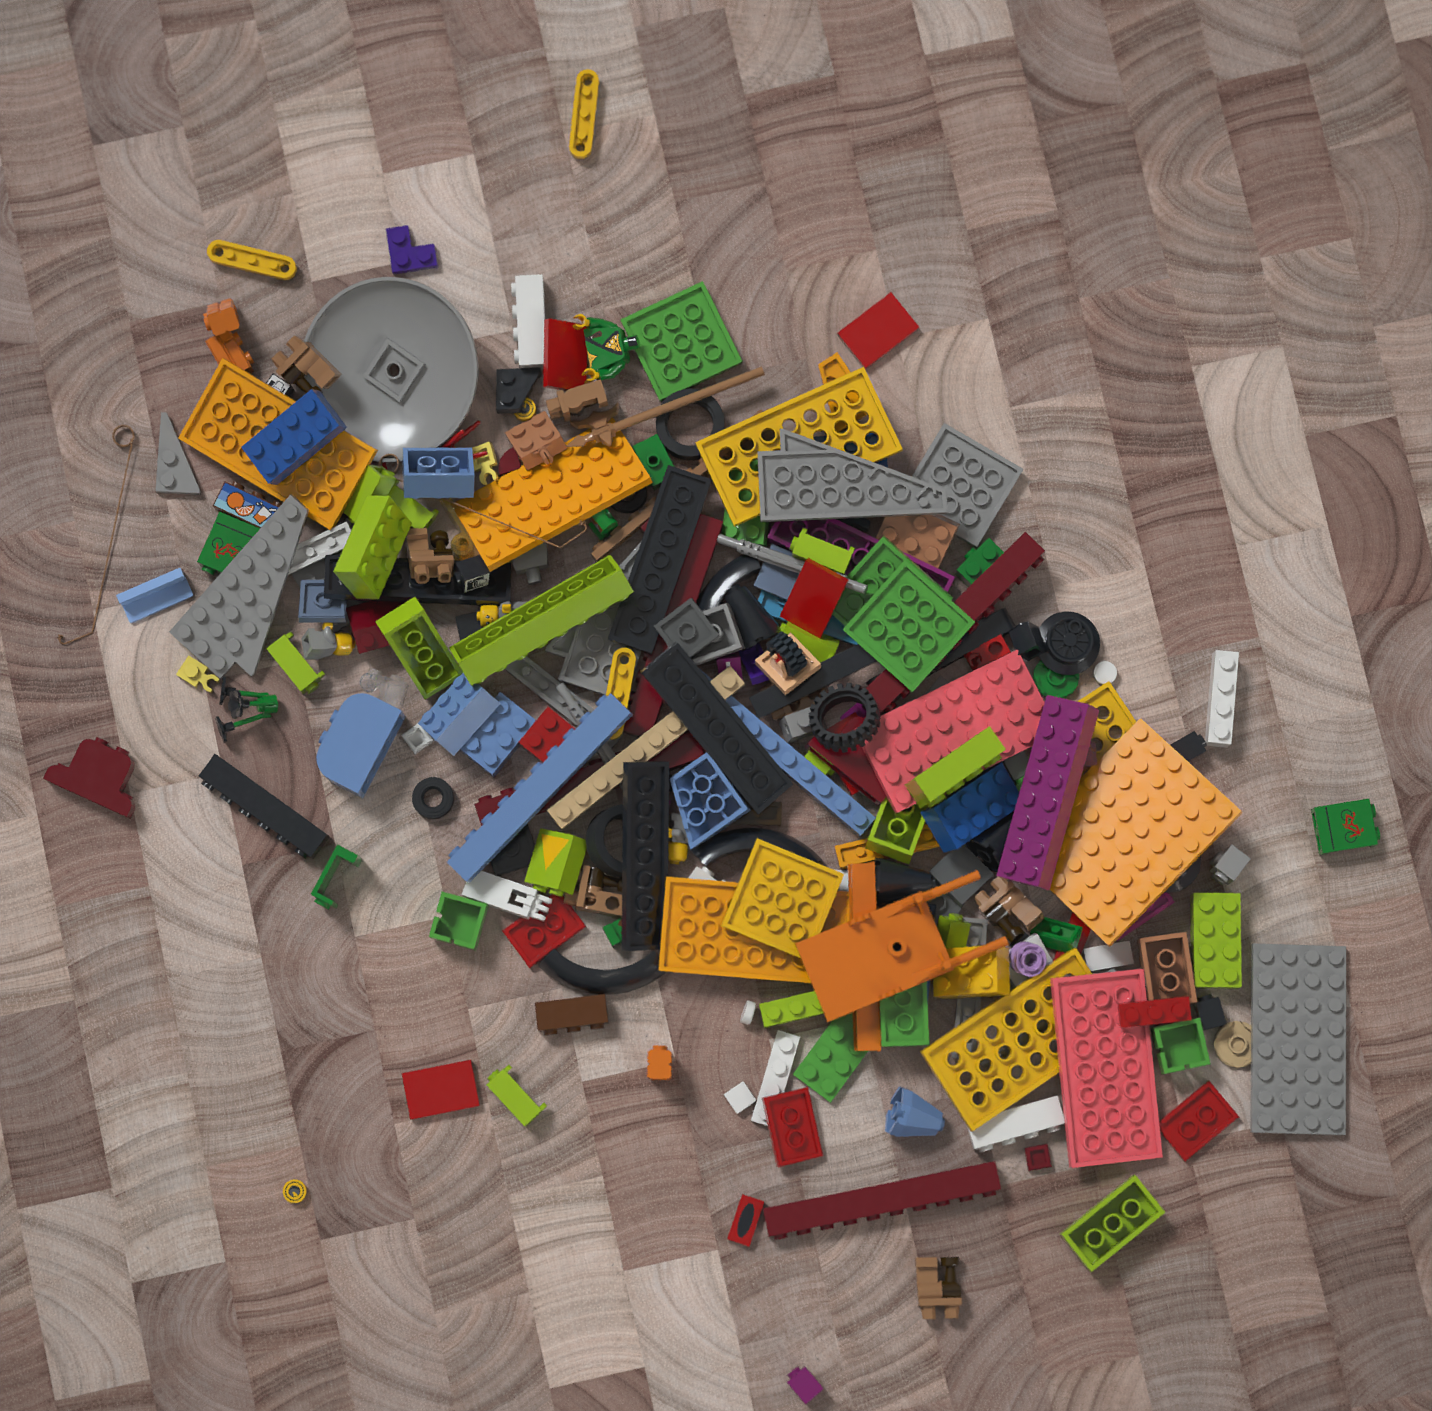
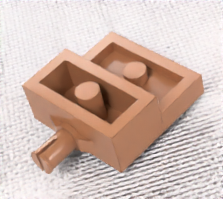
(536, 440)

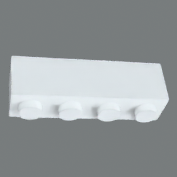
(530, 320)
(1221, 698)
(1017, 1122)

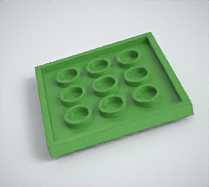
(682, 341)
(874, 571)
(908, 625)

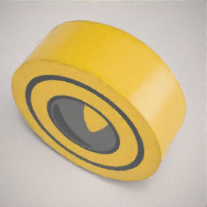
(527, 411)
(294, 1191)

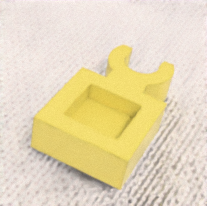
(485, 462)
(195, 673)

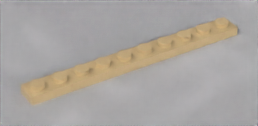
(640, 750)

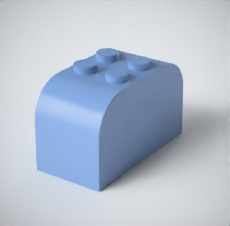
(358, 742)

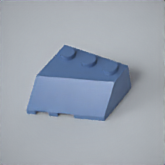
(706, 800)

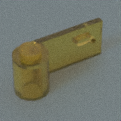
(461, 544)

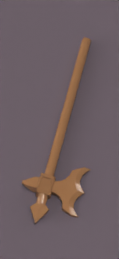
(604, 431)

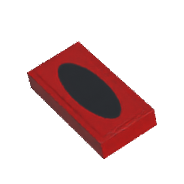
(745, 1220)

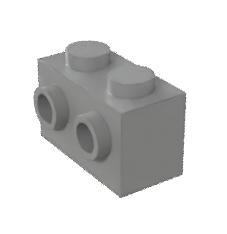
(1228, 865)

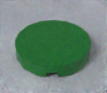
(1053, 683)

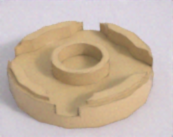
(1232, 1050)

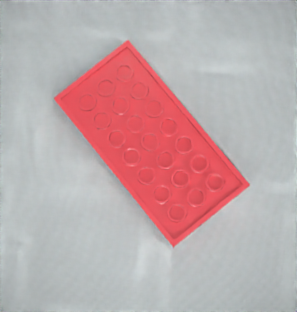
(948, 717)
(1105, 1070)

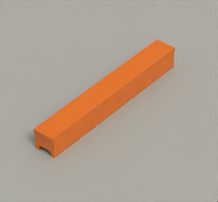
(863, 901)

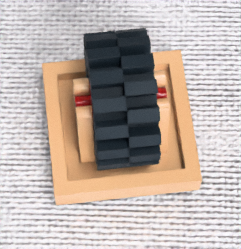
(787, 662)

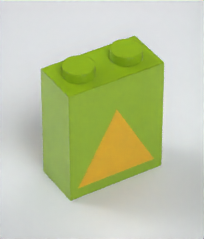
(556, 862)

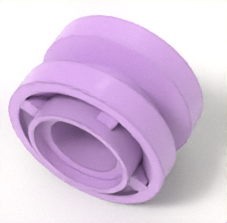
(1037, 959)

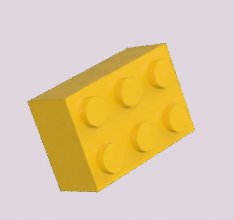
(976, 978)

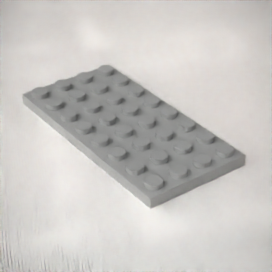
(1298, 1039)

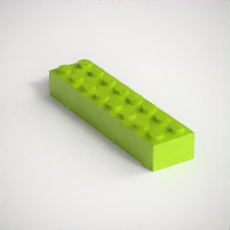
(541, 620)

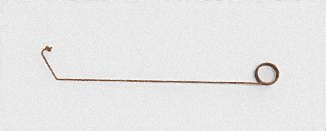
(398, 468)
(61, 636)

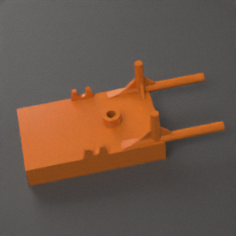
(857, 960)

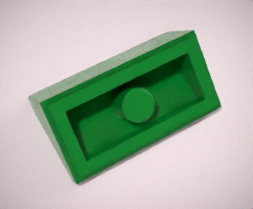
(1058, 934)

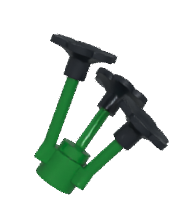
(265, 703)

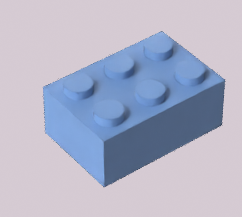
(438, 473)
(458, 714)
(498, 736)

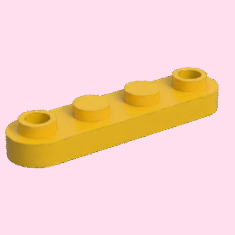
(584, 114)
(251, 259)
(621, 680)

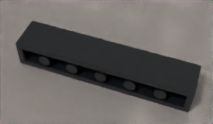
(264, 806)

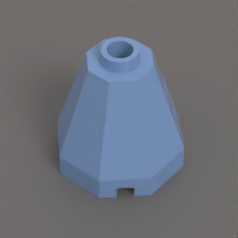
(912, 1115)

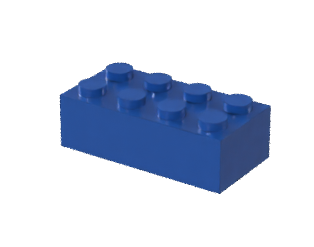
(294, 437)
(972, 808)

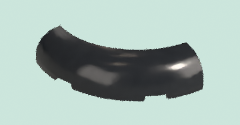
(728, 576)
(743, 840)
(602, 981)

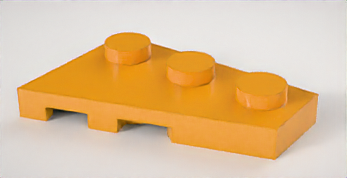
(830, 370)

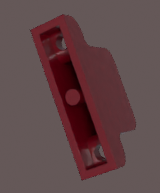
(851, 765)
(97, 775)

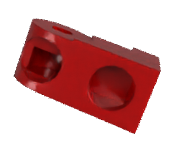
(987, 653)

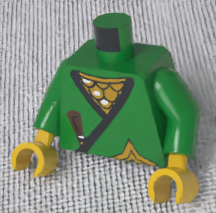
(606, 347)

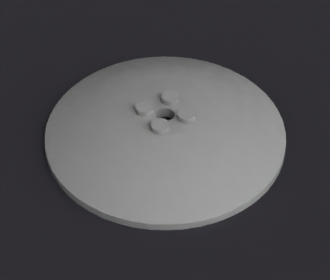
(403, 325)

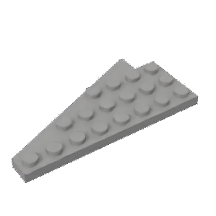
(826, 483)
(238, 608)
(587, 646)

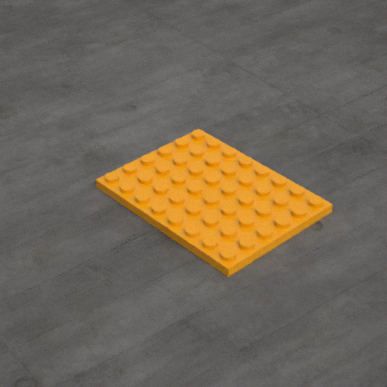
(1135, 831)

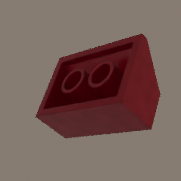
(363, 624)

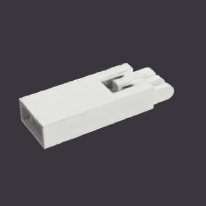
(497, 891)

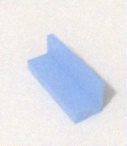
(155, 595)

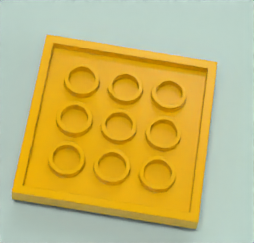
(781, 898)

